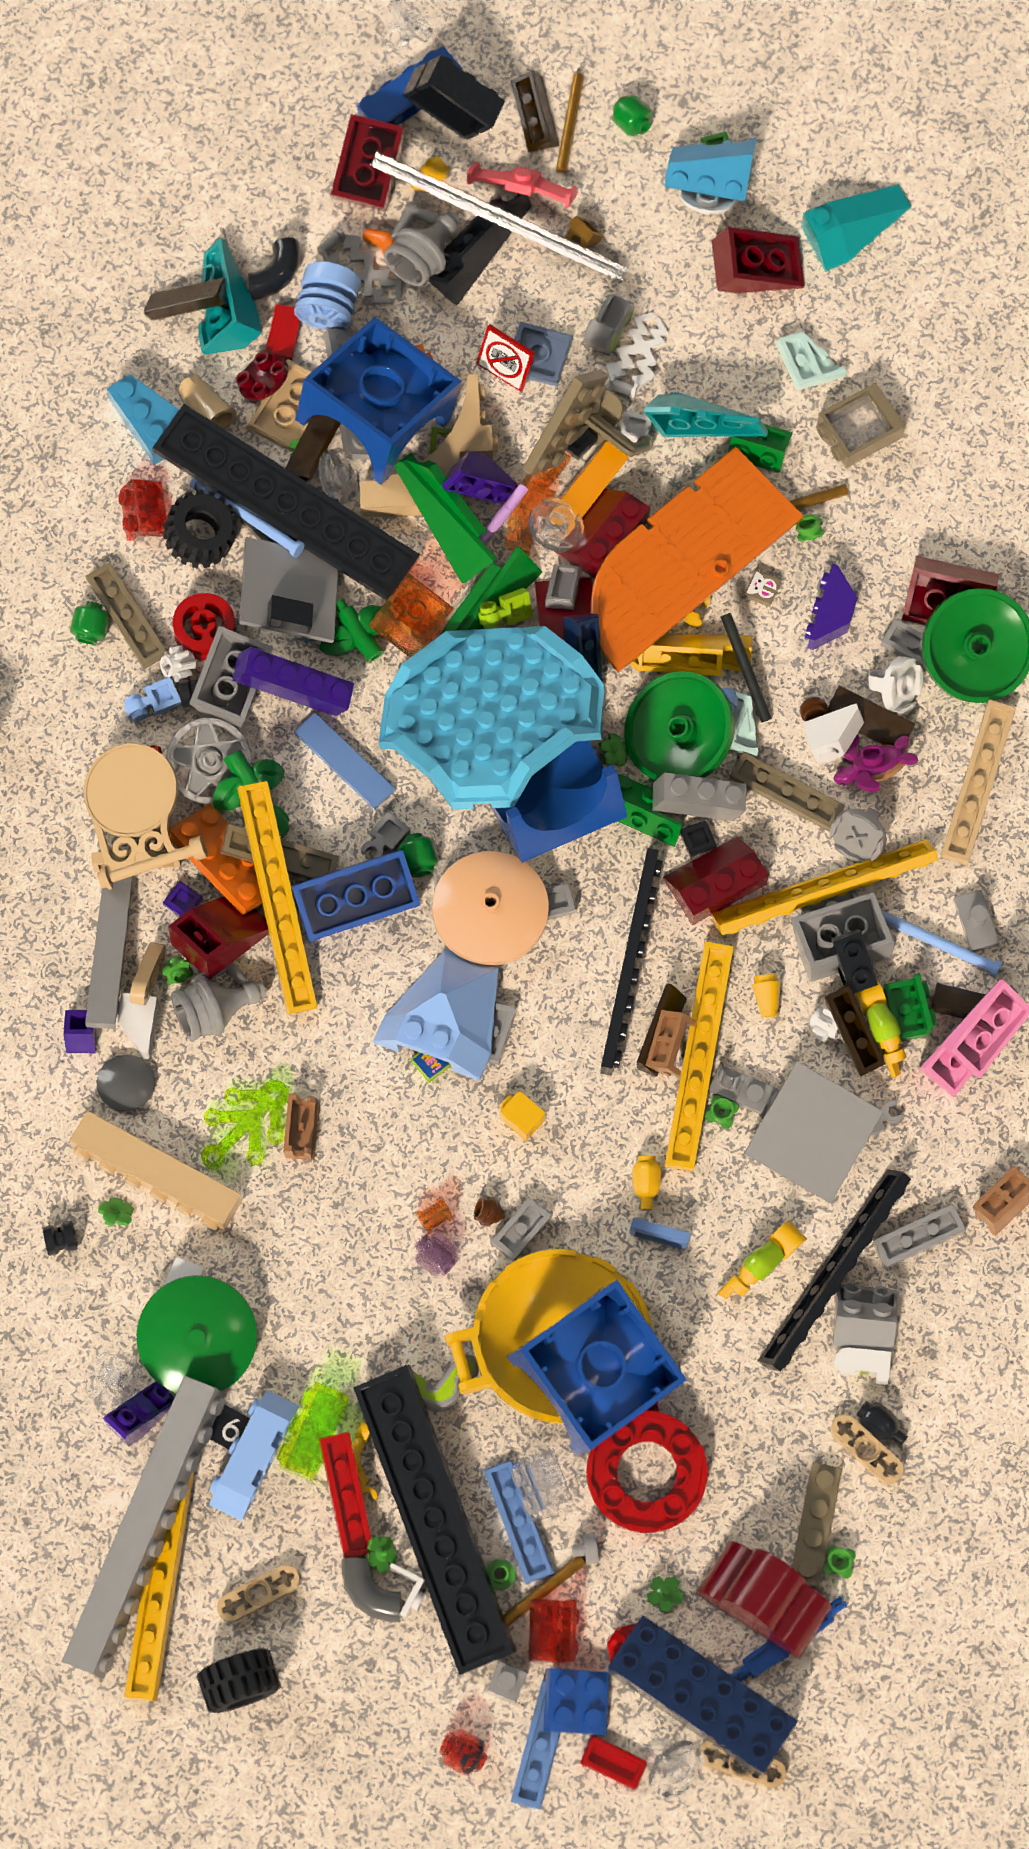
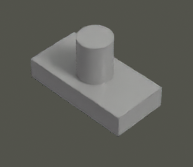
(976, 921)

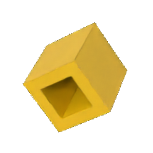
(521, 1115)

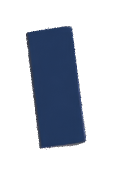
(583, 635)

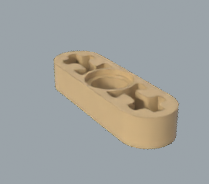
(147, 973)
(867, 1437)
(234, 1595)
(717, 1765)

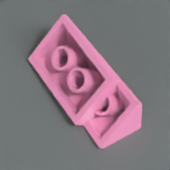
(977, 1039)

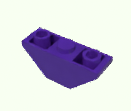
(479, 478)
(832, 610)
(139, 1413)

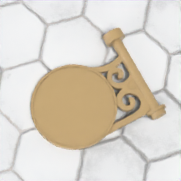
(131, 796)

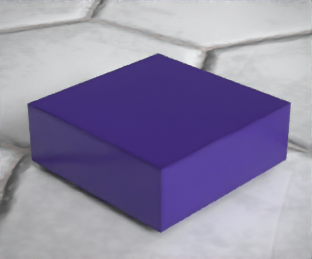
(182, 899)

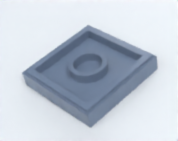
(550, 352)

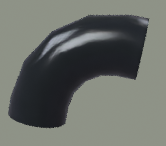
(280, 270)

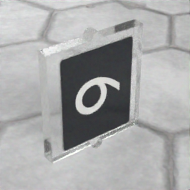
(227, 1426)

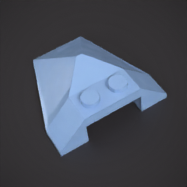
(446, 1015)

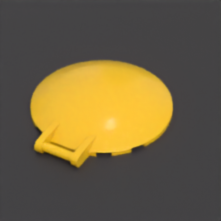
(520, 1306)

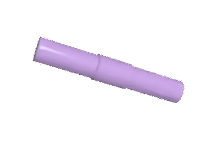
(503, 513)

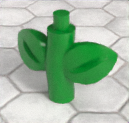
(354, 632)
(226, 792)

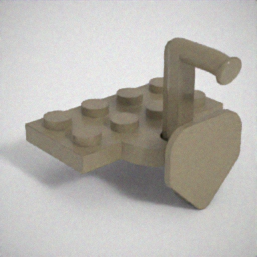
(583, 407)

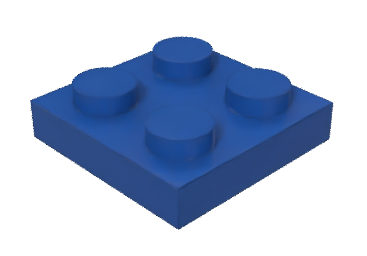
(576, 1701)

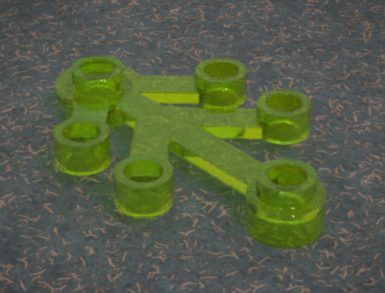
(247, 1121)

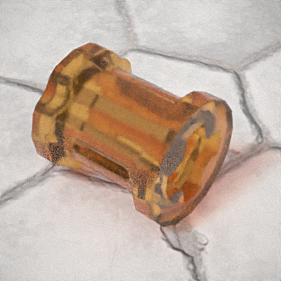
(434, 1215)

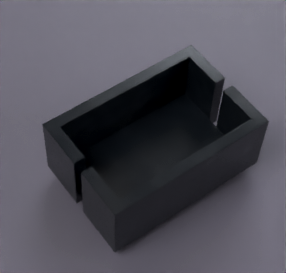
(454, 97)

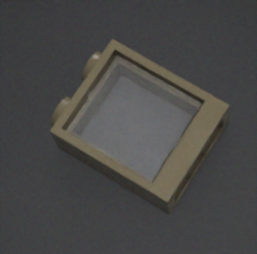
(860, 425)

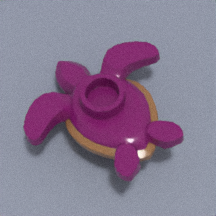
(874, 763)

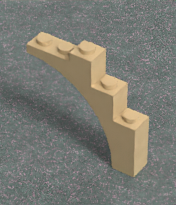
(467, 435)

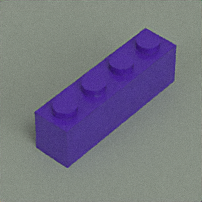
(293, 681)

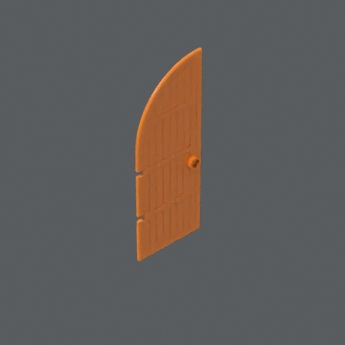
(687, 555)

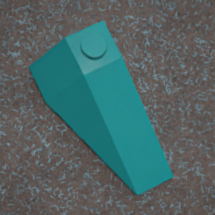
(849, 224)
(237, 321)
(688, 416)

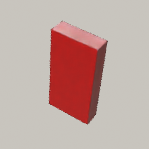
(283, 332)
(613, 1762)

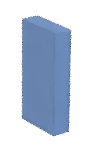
(659, 1233)

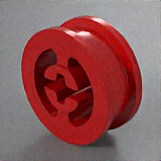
(202, 610)

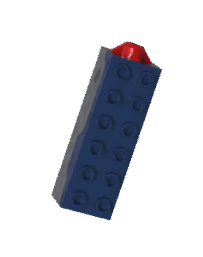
(699, 1694)

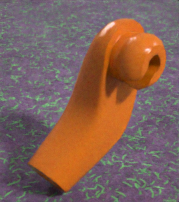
(378, 238)

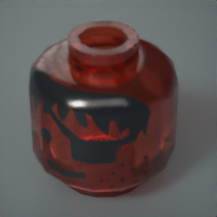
(463, 1752)

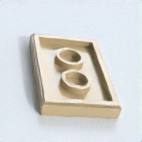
(277, 413)

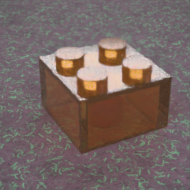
(411, 616)

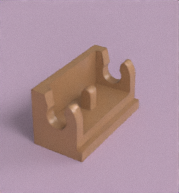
(667, 1042)
(301, 1127)
(1003, 1201)

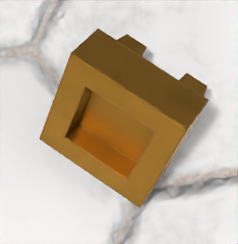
(585, 230)

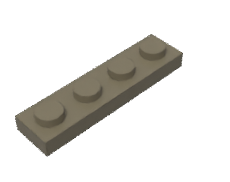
(126, 615)
(786, 791)
(298, 858)
(816, 1522)

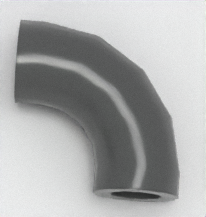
(365, 1592)

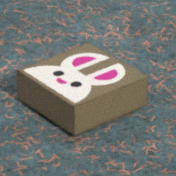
(762, 588)

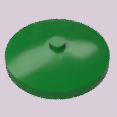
(977, 645)
(679, 726)
(198, 1332)

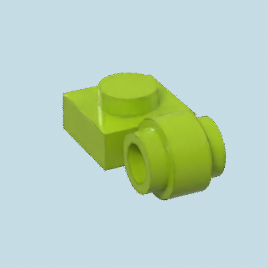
(512, 609)

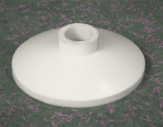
(706, 203)

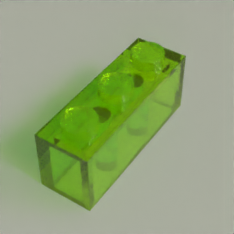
(319, 1419)

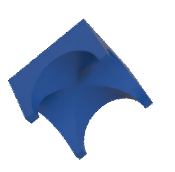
(380, 392)
(563, 803)
(599, 1367)

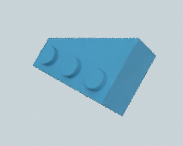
(712, 169)
(142, 412)

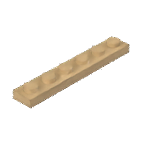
(978, 782)

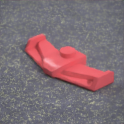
(522, 181)

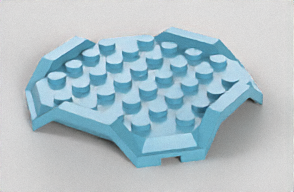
(490, 710)

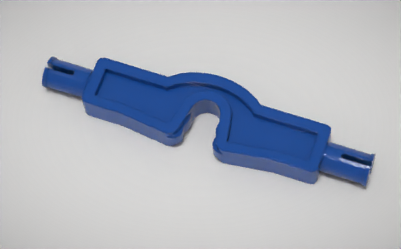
(770, 1654)

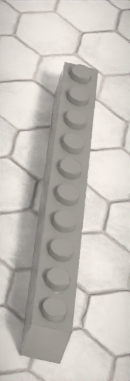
(144, 1528)

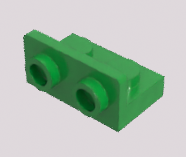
(764, 451)

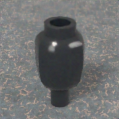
(881, 1422)

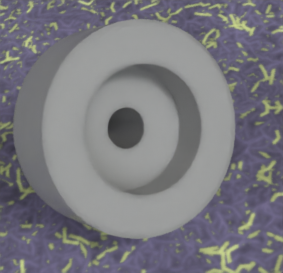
(587, 1549)

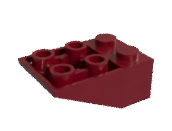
(216, 935)

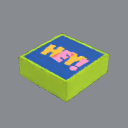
(429, 1066)

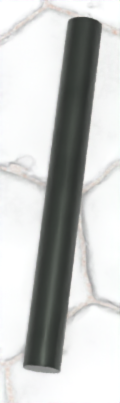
(746, 667)

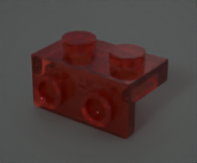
(142, 508)
(553, 1631)

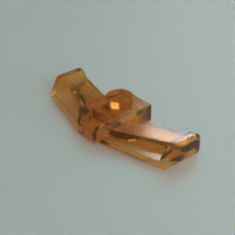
(517, 525)

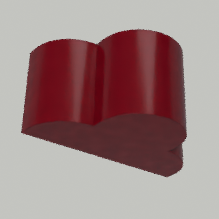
(765, 1597)

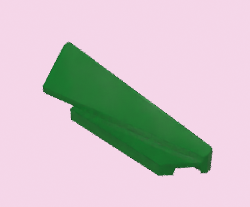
(447, 517)
(495, 582)

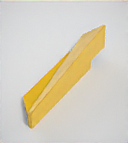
(691, 653)

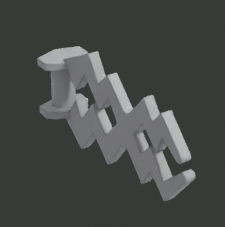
(353, 242)

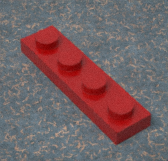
(345, 1494)

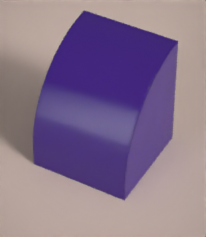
(76, 1035)

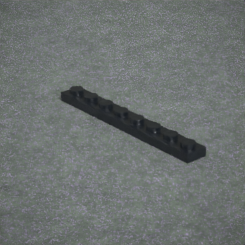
(630, 974)
(834, 1269)

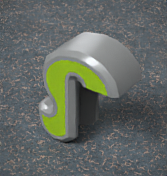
(608, 327)
(447, 1391)

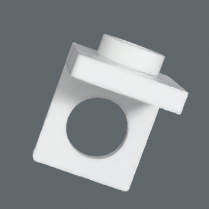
(416, 1596)

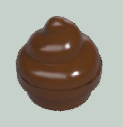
(813, 708)
(488, 1211)

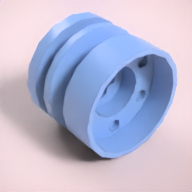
(327, 296)

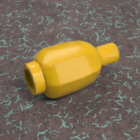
(646, 1180)

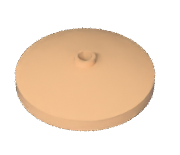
(496, 932)

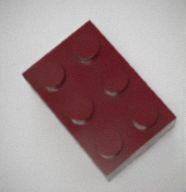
(355, 177)

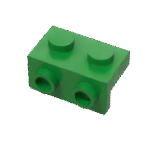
(910, 1007)

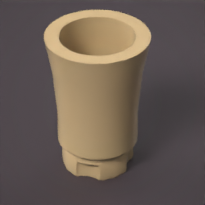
(204, 400)

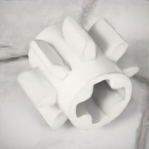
(177, 663)
(824, 1025)

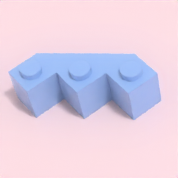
(252, 1454)

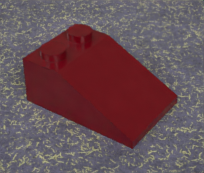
(756, 261)
(554, 617)

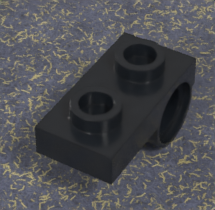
(854, 961)

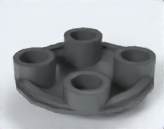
(125, 1083)

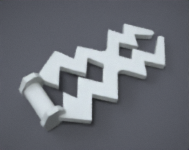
(615, 369)

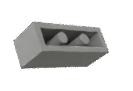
(699, 796)

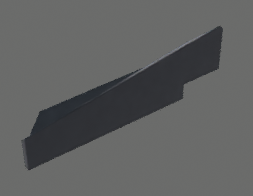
(474, 249)

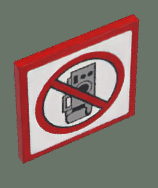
(505, 358)

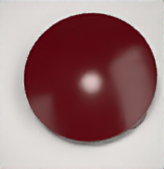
(262, 376)

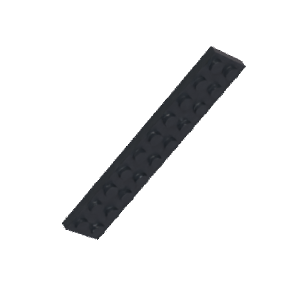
(285, 502)
(434, 1520)

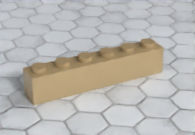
(156, 1171)

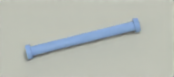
(294, 547)
(942, 944)

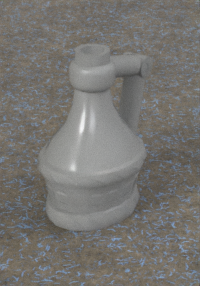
(419, 252)
(208, 1007)

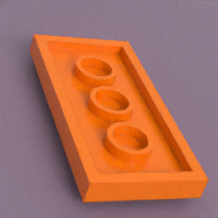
(230, 875)

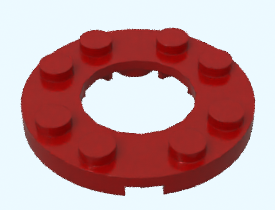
(682, 1498)

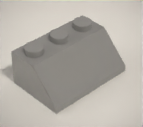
(215, 691)
(818, 927)

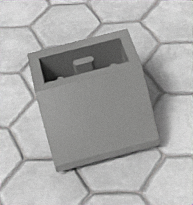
(865, 1317)

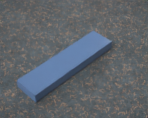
(344, 761)
(518, 1525)
(536, 1759)

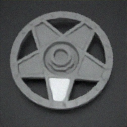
(204, 757)

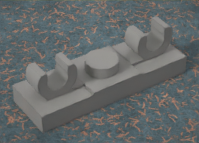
(743, 1090)

